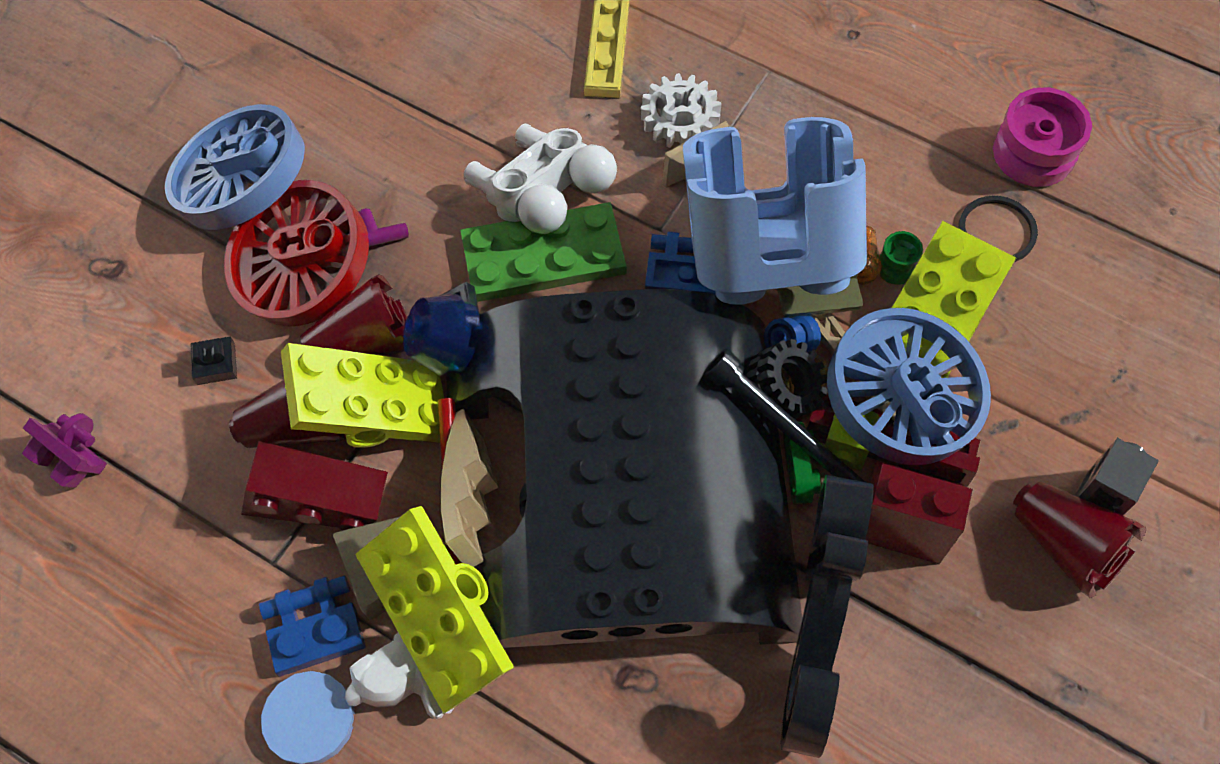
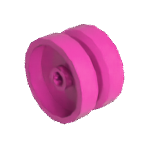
(1042, 136)

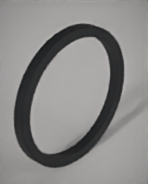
(1013, 204)

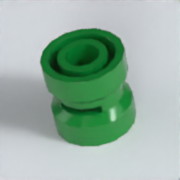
(899, 257)

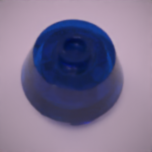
(440, 333)

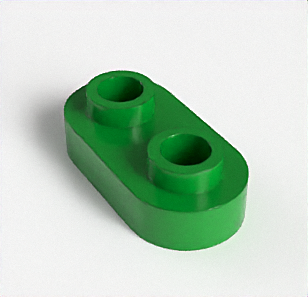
(802, 479)

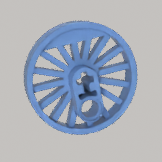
(239, 148)
(909, 385)

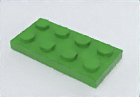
(513, 260)

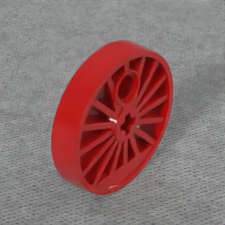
(305, 245)

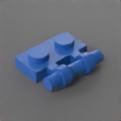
(673, 270)
(316, 637)

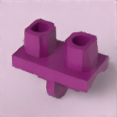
(69, 442)

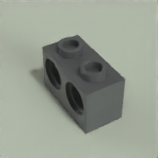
(1118, 477)

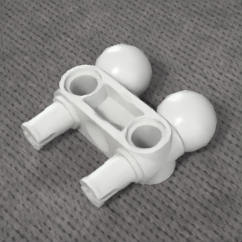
(532, 182)

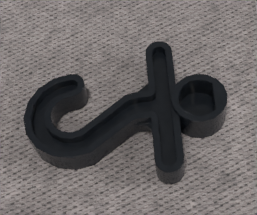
(832, 565)

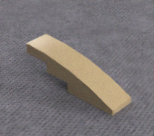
(464, 481)

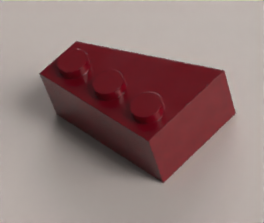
(312, 489)

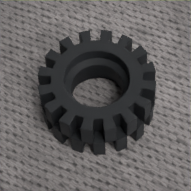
(801, 368)

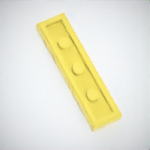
(606, 48)

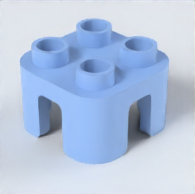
(780, 236)

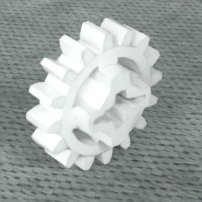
(679, 109)

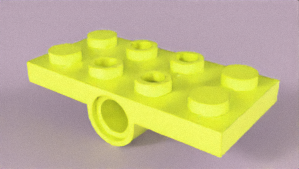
(954, 283)
(360, 395)
(435, 608)

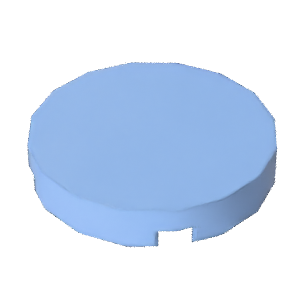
(307, 718)

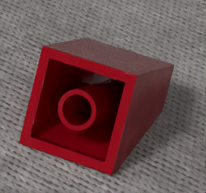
(916, 512)

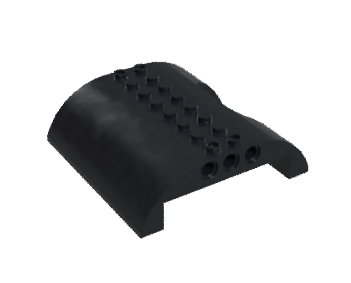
(643, 478)

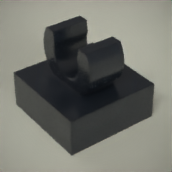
(213, 360)

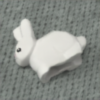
(389, 678)

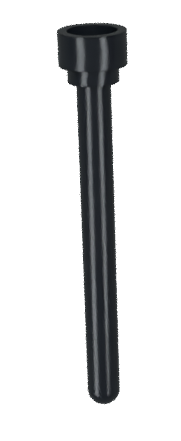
(727, 372)

